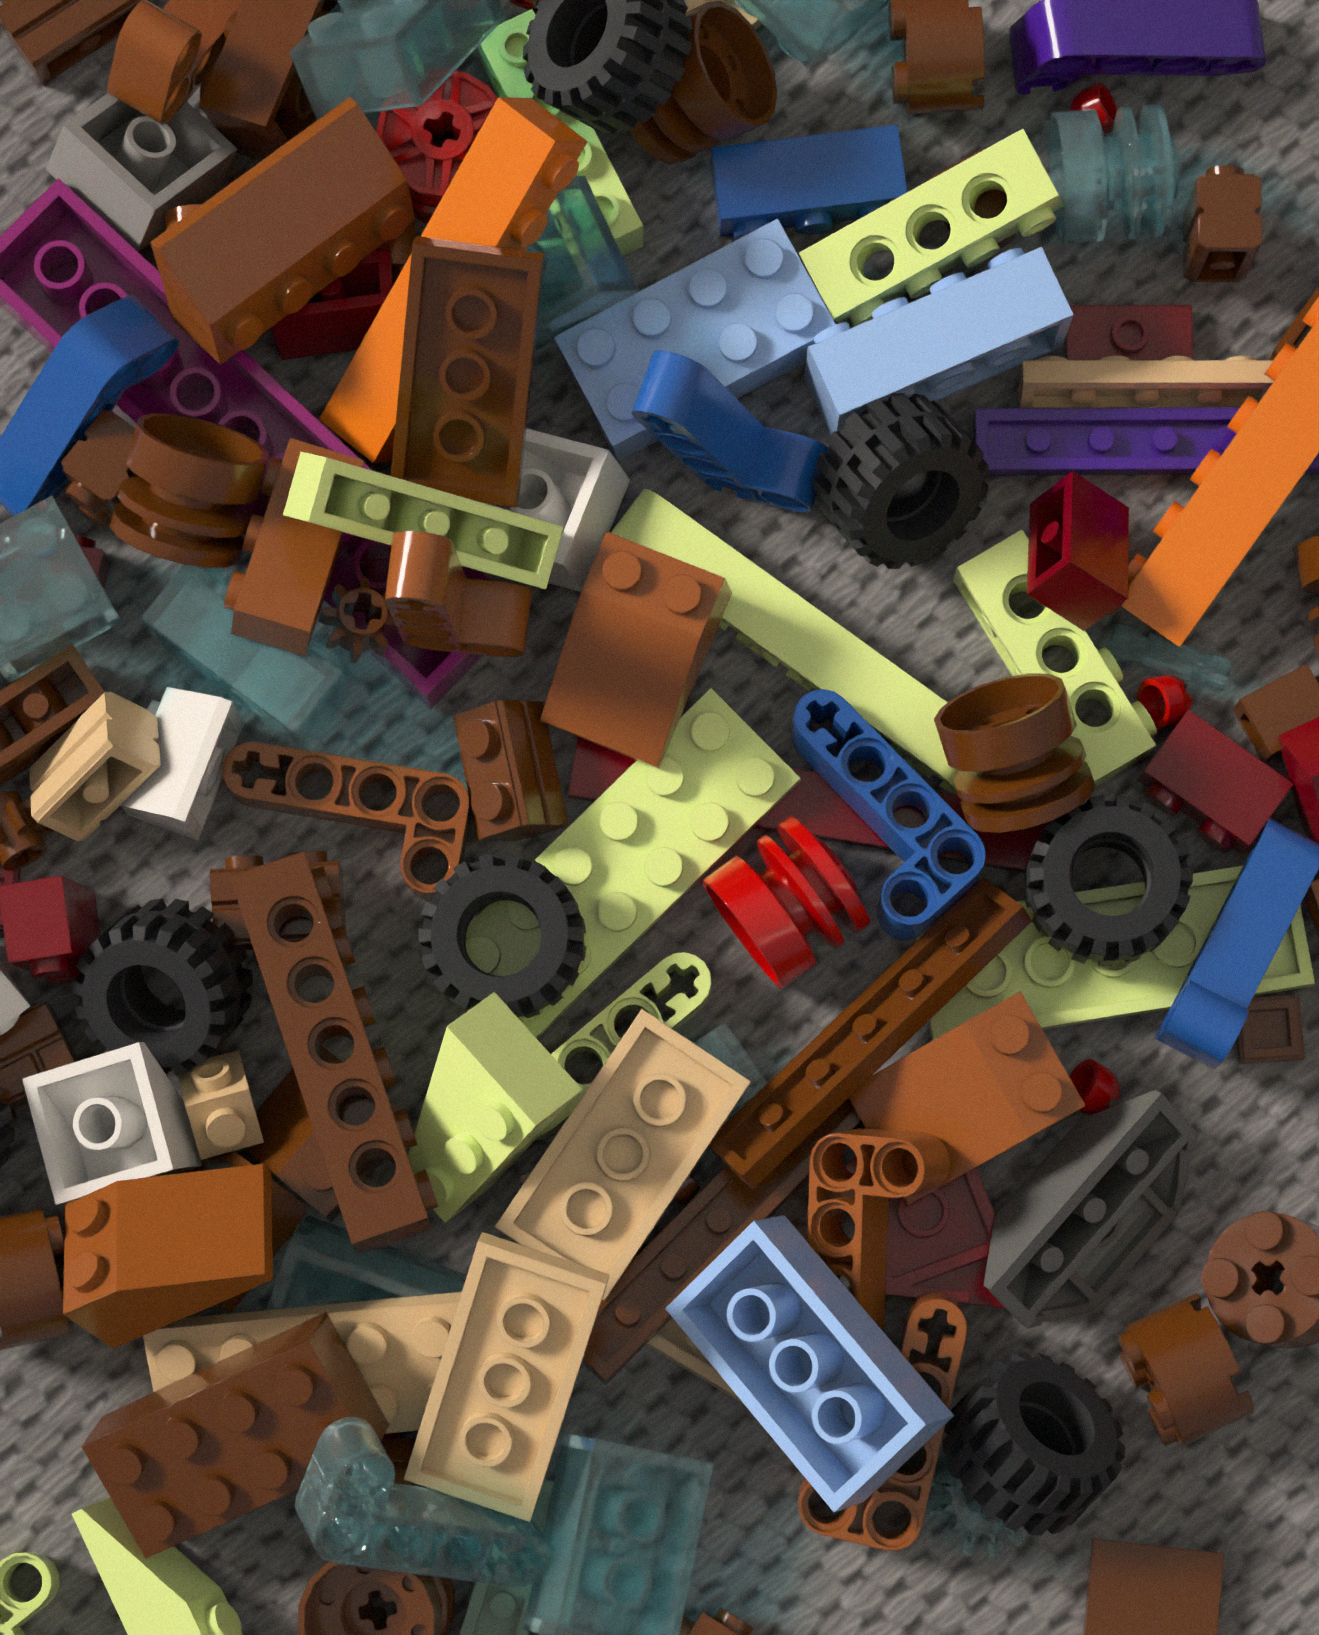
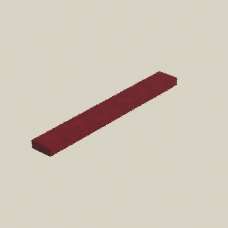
(816, 808)

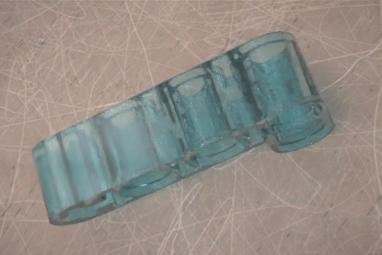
(371, 1522)

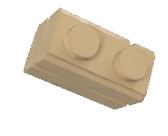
(94, 766)

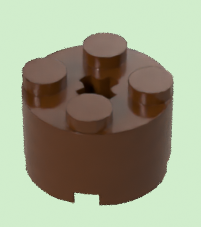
(939, 55)
(29, 1279)
(1241, 1280)
(1186, 1370)

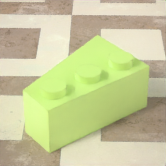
(485, 1103)

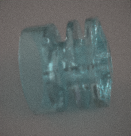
(1112, 173)

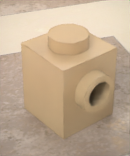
(220, 1105)

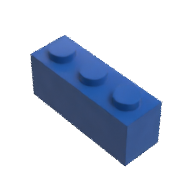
(806, 180)

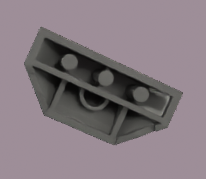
(1090, 1210)

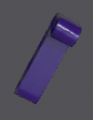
(1134, 37)

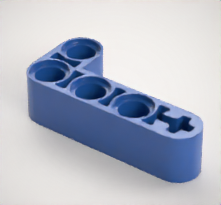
(79, 380)
(721, 438)
(875, 806)
(1240, 945)

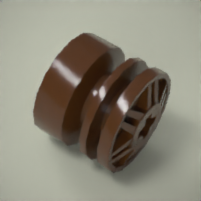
(721, 93)
(188, 490)
(1014, 752)
(341, 1596)

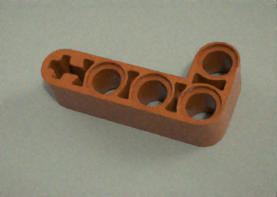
(167, 53)
(445, 610)
(345, 804)
(867, 1201)
(911, 1484)

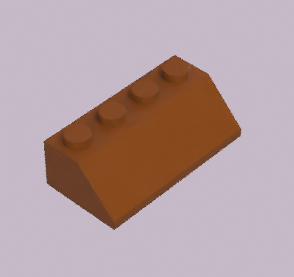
(282, 232)

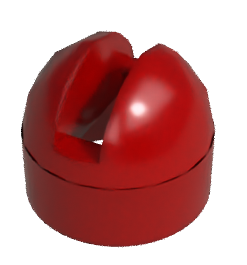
(1101, 100)
(1172, 690)
(1095, 1086)

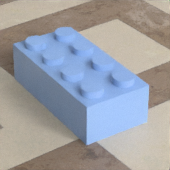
(735, 312)
(943, 340)
(809, 1362)

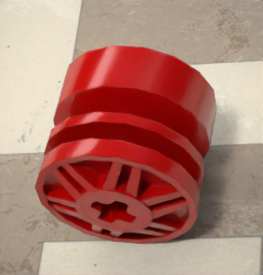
(408, 134)
(787, 901)

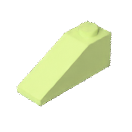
(154, 1593)

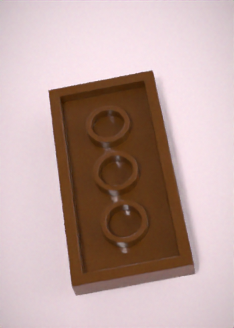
(467, 368)

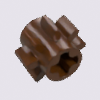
(344, 631)
(19, 832)

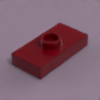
(1129, 332)

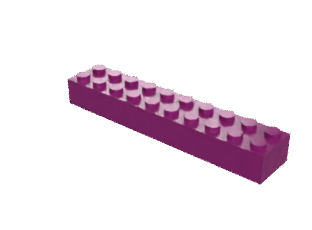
(69, 263)

